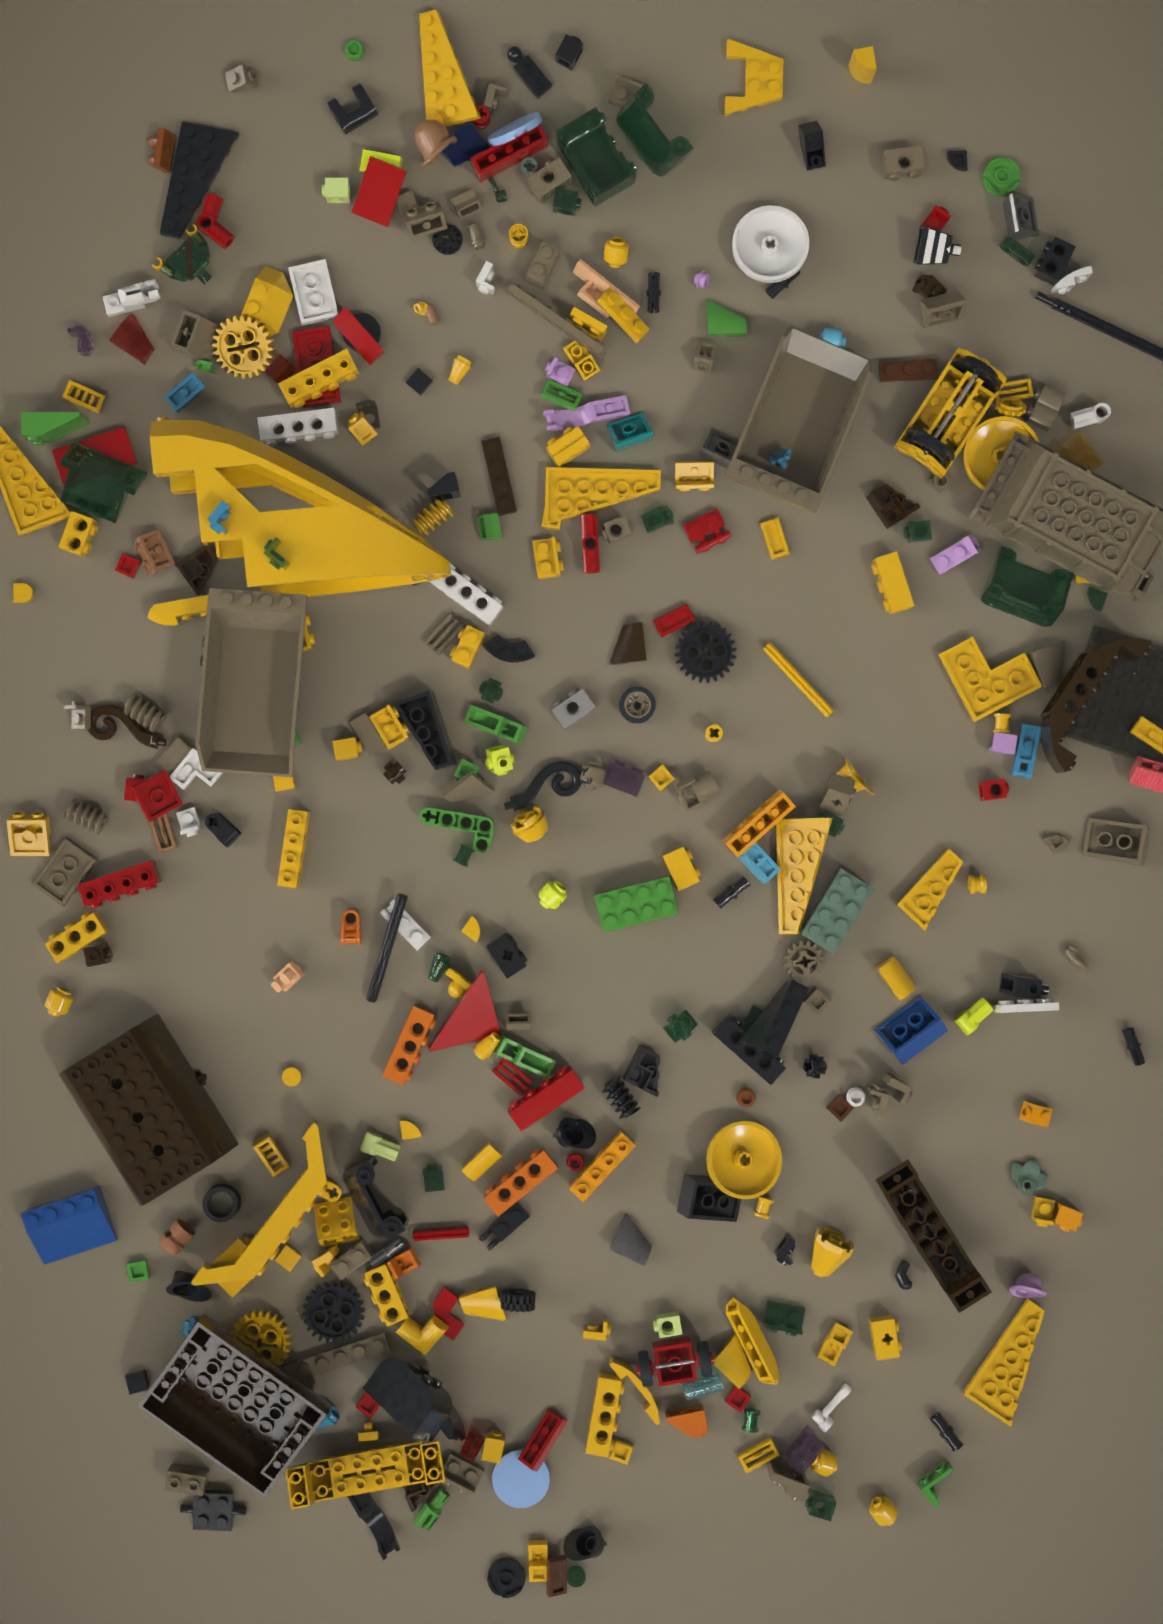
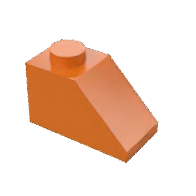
(689, 1420)

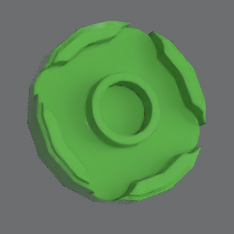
(1001, 176)

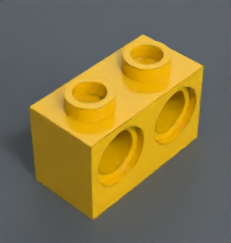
(72, 533)

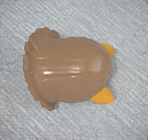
(432, 139)

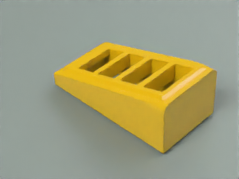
(66, 396)
(276, 1151)

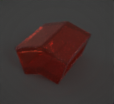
(280, 369)
(472, 1444)

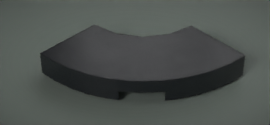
(509, 651)

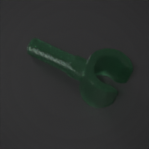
(500, 195)

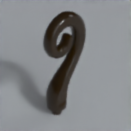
(145, 737)

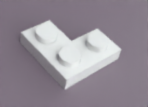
(190, 768)

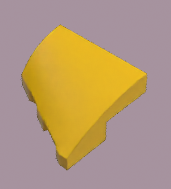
(483, 1303)
(733, 1362)

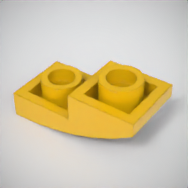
(581, 360)

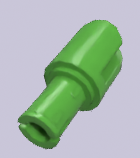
(431, 1510)

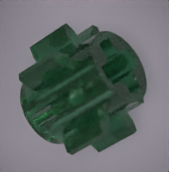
(491, 690)

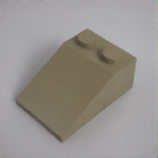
(1116, 841)

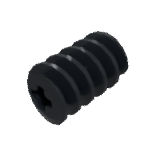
(620, 1097)

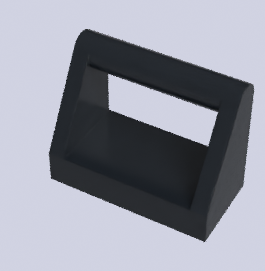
(445, 487)

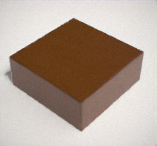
(840, 1108)

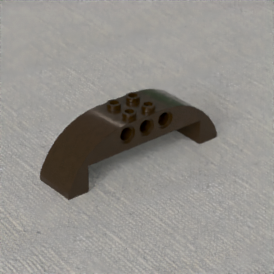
(932, 1236)

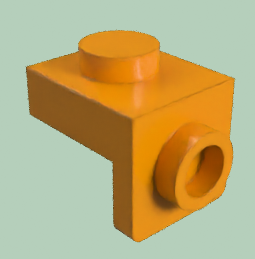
(1035, 1114)

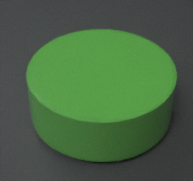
(354, 50)

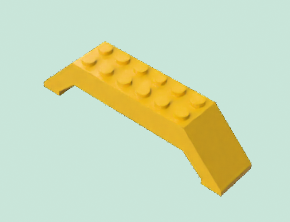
(278, 1225)

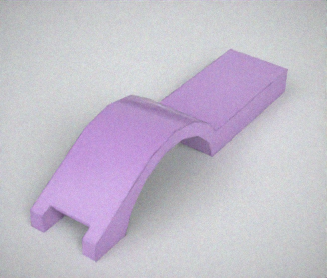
(587, 413)

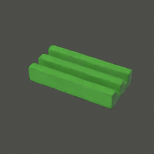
(559, 397)

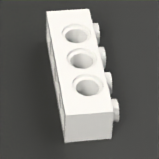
(268, 425)
(486, 614)

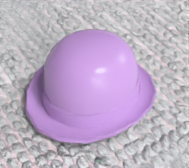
(1027, 1286)

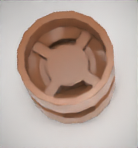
(174, 1240)

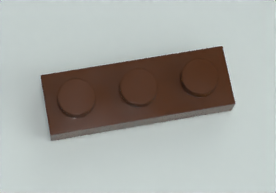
(908, 370)

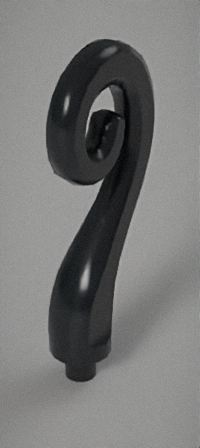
(524, 799)

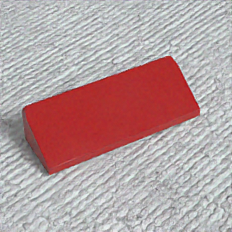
(358, 336)
(542, 1440)

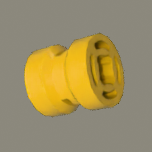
(517, 232)

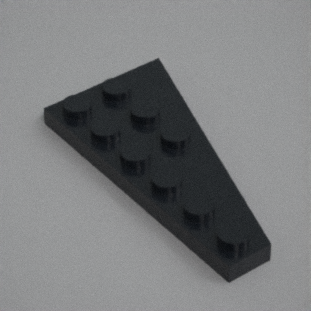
(194, 168)

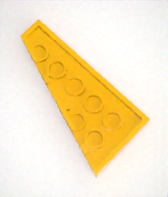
(443, 77)
(798, 856)

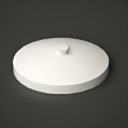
(770, 244)

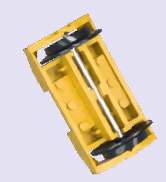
(965, 391)

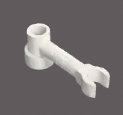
(822, 1417)

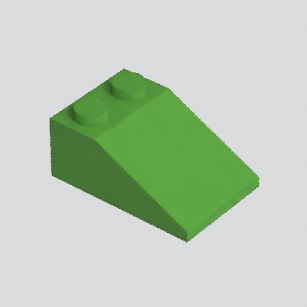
(50, 426)

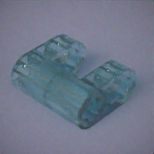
(703, 1387)

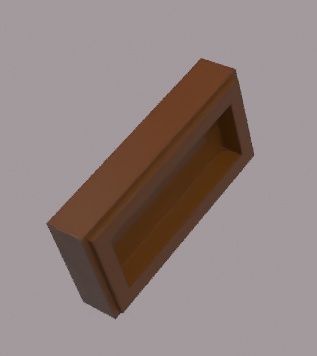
(556, 1575)

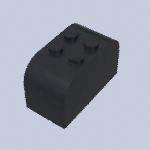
(410, 1397)

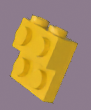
(29, 834)

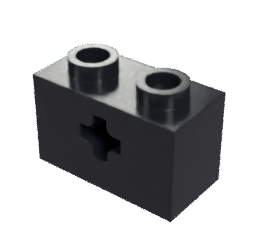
(507, 966)

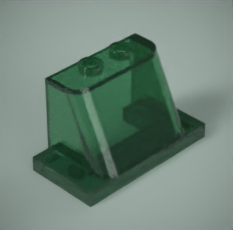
(98, 482)

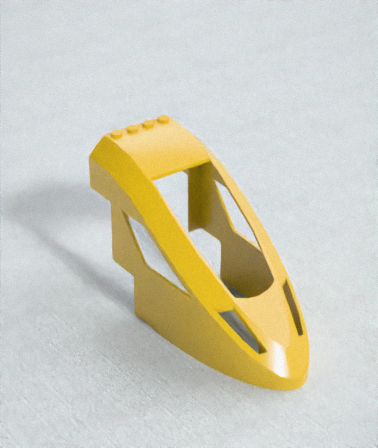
(331, 548)

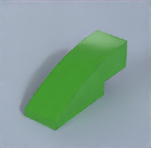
(495, 724)
(524, 1056)

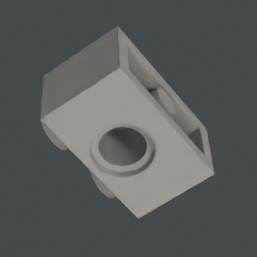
(584, 705)

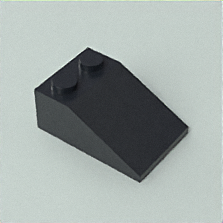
(704, 1201)

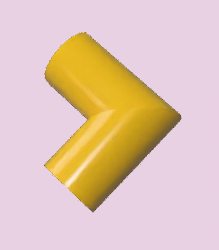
(422, 1337)

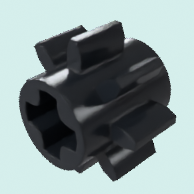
(814, 1066)

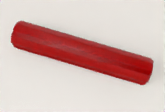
(441, 1233)

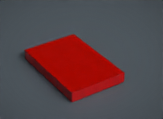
(379, 191)

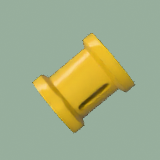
(1001, 723)
(719, 733)
(763, 1207)

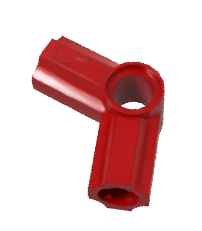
(210, 212)

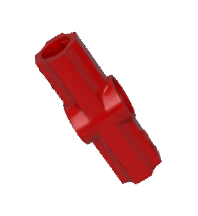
(589, 530)

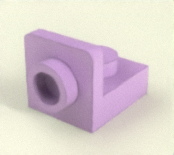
(559, 372)

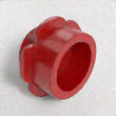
(575, 1166)

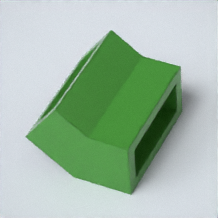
(489, 527)

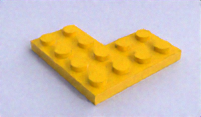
(986, 689)

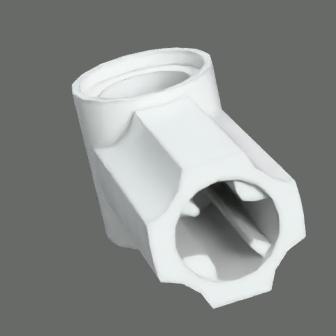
(1088, 416)

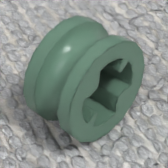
(524, 163)

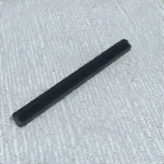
(386, 948)

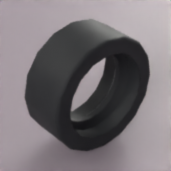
(212, 1215)

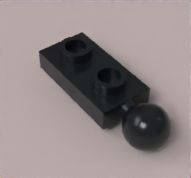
(529, 72)

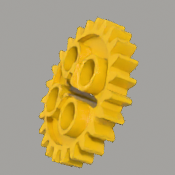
(238, 328)
(265, 1324)

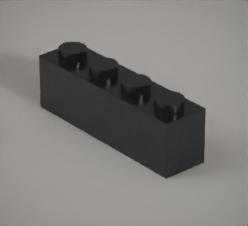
(775, 1021)

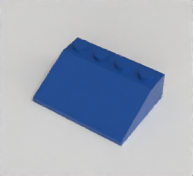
(69, 1225)

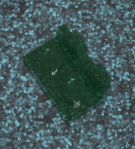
(783, 1318)

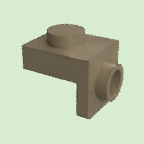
(240, 78)

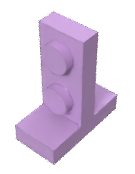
(956, 554)

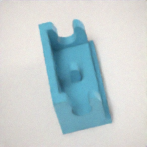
(759, 863)

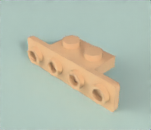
(596, 286)

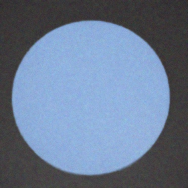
(515, 128)
(517, 1483)

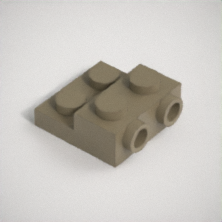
(794, 1483)

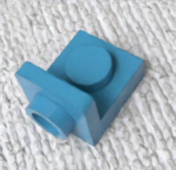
(220, 514)

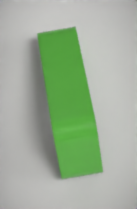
(456, 824)

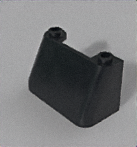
(357, 1182)

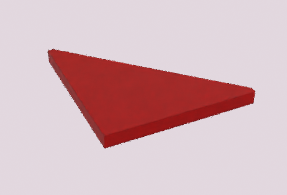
(471, 1018)

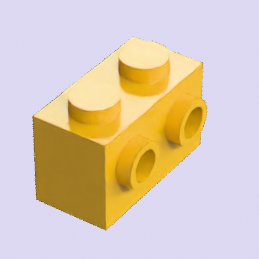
(468, 646)

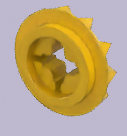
(1011, 407)

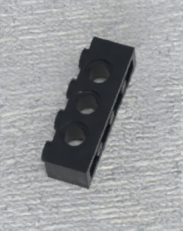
(723, 1033)

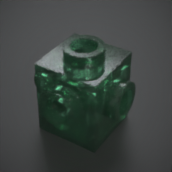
(680, 1026)

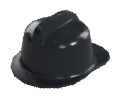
(575, 1133)
(182, 1287)
(584, 1544)

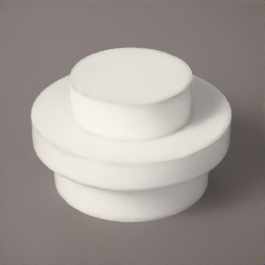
(855, 1096)

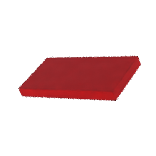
(311, 348)
(111, 443)

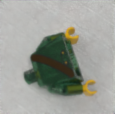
(188, 259)

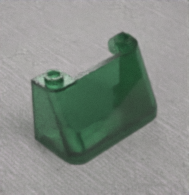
(648, 138)
(1026, 590)

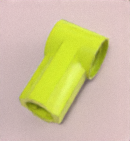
(969, 1019)

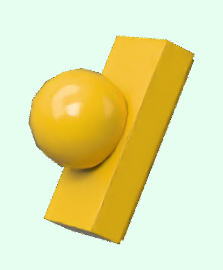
(459, 984)

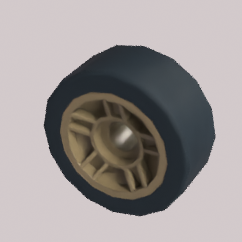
(646, 700)

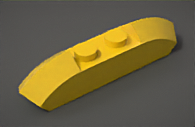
(170, 612)
(753, 1341)

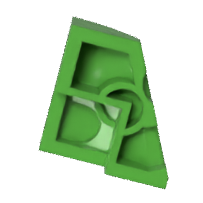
(725, 321)

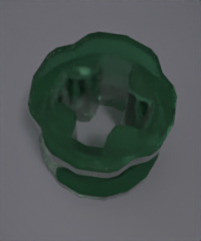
(463, 854)
(751, 1420)

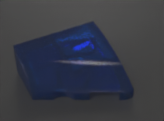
(467, 145)

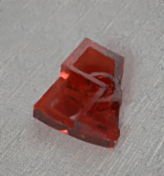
(133, 339)

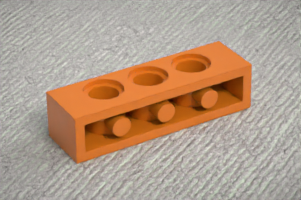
(393, 1070)
(500, 1203)

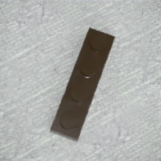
(499, 476)

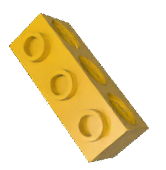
(72, 946)
(394, 1301)

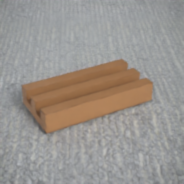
(163, 832)

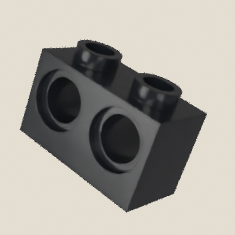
(1056, 262)

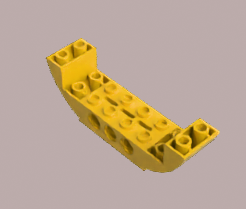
(365, 1472)

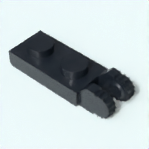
(505, 1224)

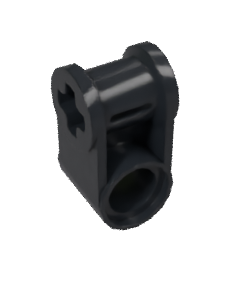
(225, 831)

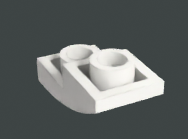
(1068, 282)

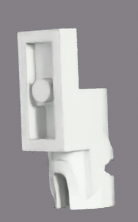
(132, 297)

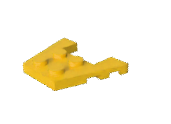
(762, 78)

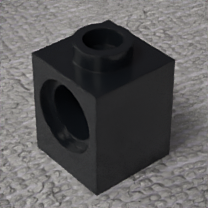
(569, 52)

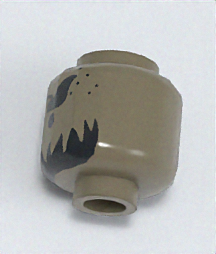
(592, 775)

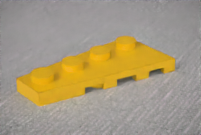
(926, 894)

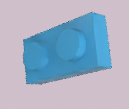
(184, 392)

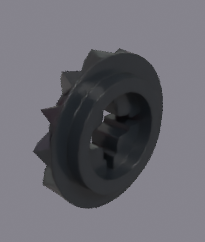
(449, 247)

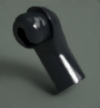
(901, 1276)

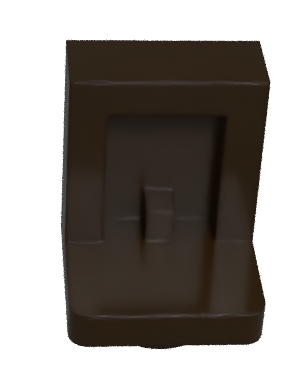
(928, 286)
(97, 955)

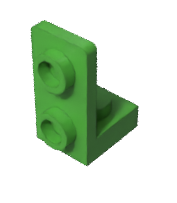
(928, 1481)

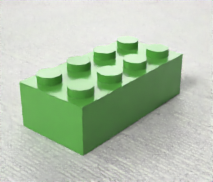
(636, 904)

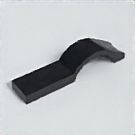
(376, 1521)

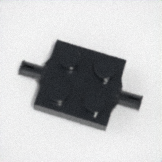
(213, 1510)

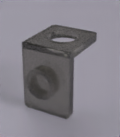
(369, 407)

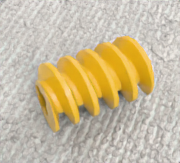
(433, 516)

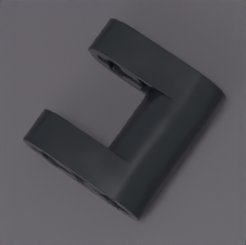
(358, 116)

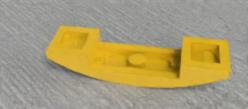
(622, 1370)

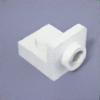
(486, 275)
(189, 822)

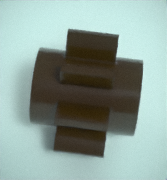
(394, 772)

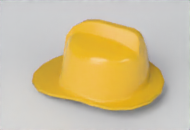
(849, 772)

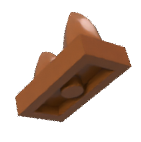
(163, 143)

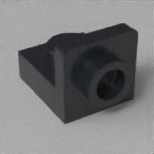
(785, 1247)

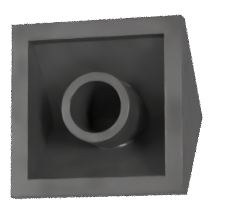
(1020, 216)
(719, 448)

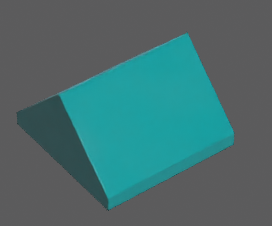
(630, 432)

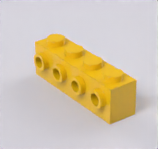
(319, 378)

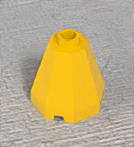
(829, 1251)

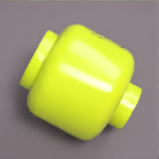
(552, 895)

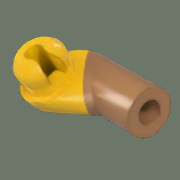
(427, 310)

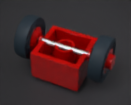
(674, 1362)

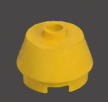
(530, 825)

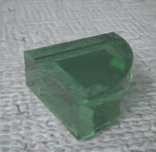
(1097, 598)

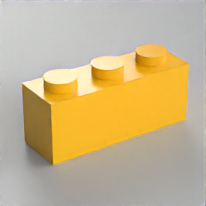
(892, 583)

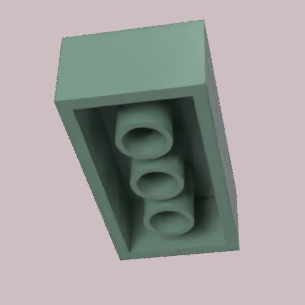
(836, 910)

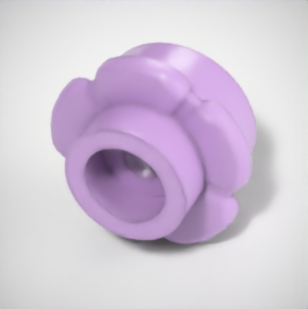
(701, 279)

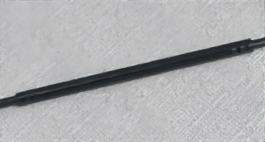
(1102, 326)

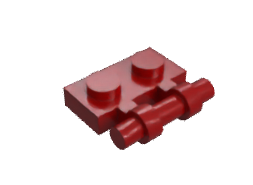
(704, 525)

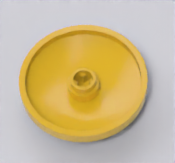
(988, 445)
(744, 1160)

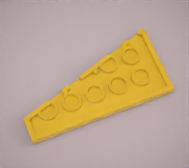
(584, 490)
(26, 492)
(1004, 1370)

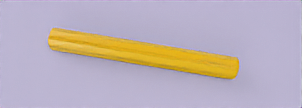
(798, 679)

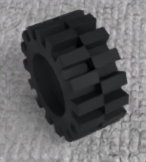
(518, 1300)

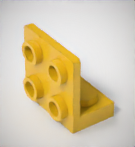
(336, 1222)

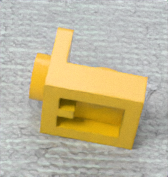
(361, 428)
(1043, 1211)
(322, 1260)
(595, 1333)

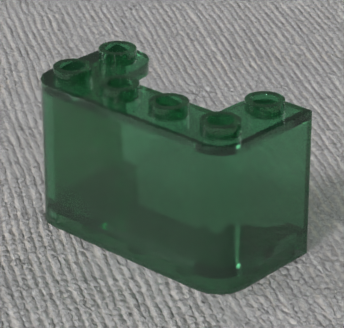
(594, 157)

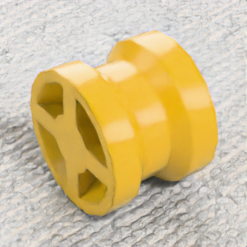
(977, 884)

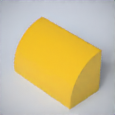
(863, 64)
(896, 978)
(481, 1161)

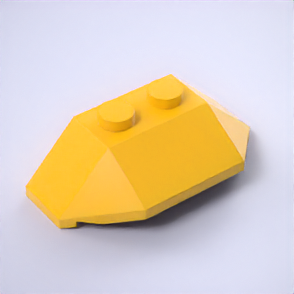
(268, 300)

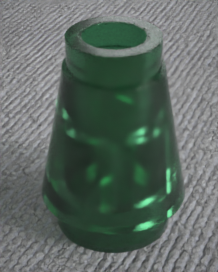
(439, 966)

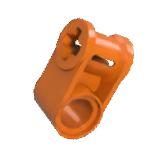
(351, 932)

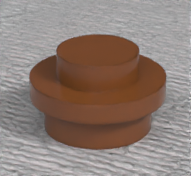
(746, 1097)

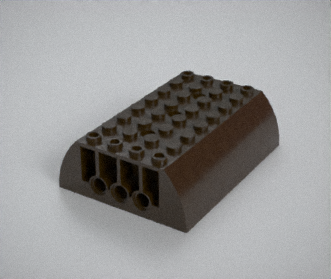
(168, 1095)
(224, 1421)

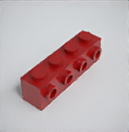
(501, 157)
(119, 883)
(545, 1098)

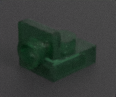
(657, 518)
(433, 1178)

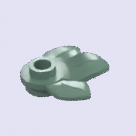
(1028, 1173)

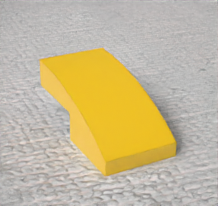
(834, 1344)
(538, 1560)

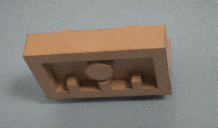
(153, 552)

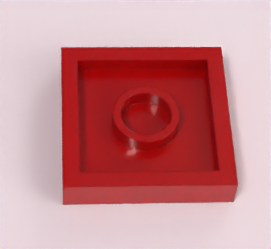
(156, 795)

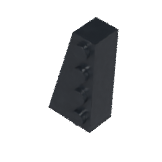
(427, 726)

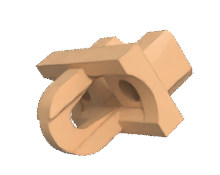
(287, 977)

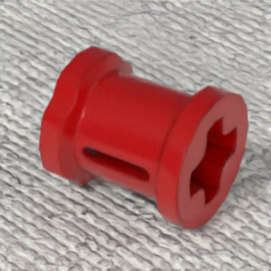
(486, 117)

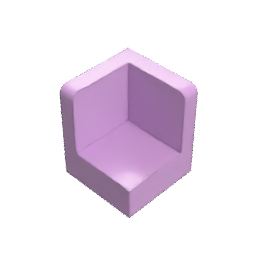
(1003, 743)

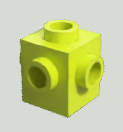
(499, 759)

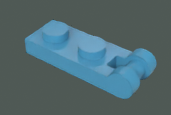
(1026, 751)

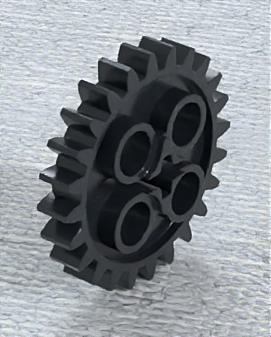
(718, 663)
(348, 1318)

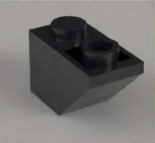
(812, 145)

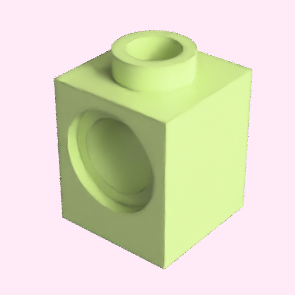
(336, 190)
(674, 1330)

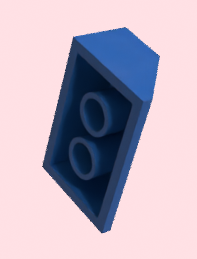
(911, 1030)

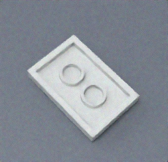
(313, 292)
(1025, 1006)

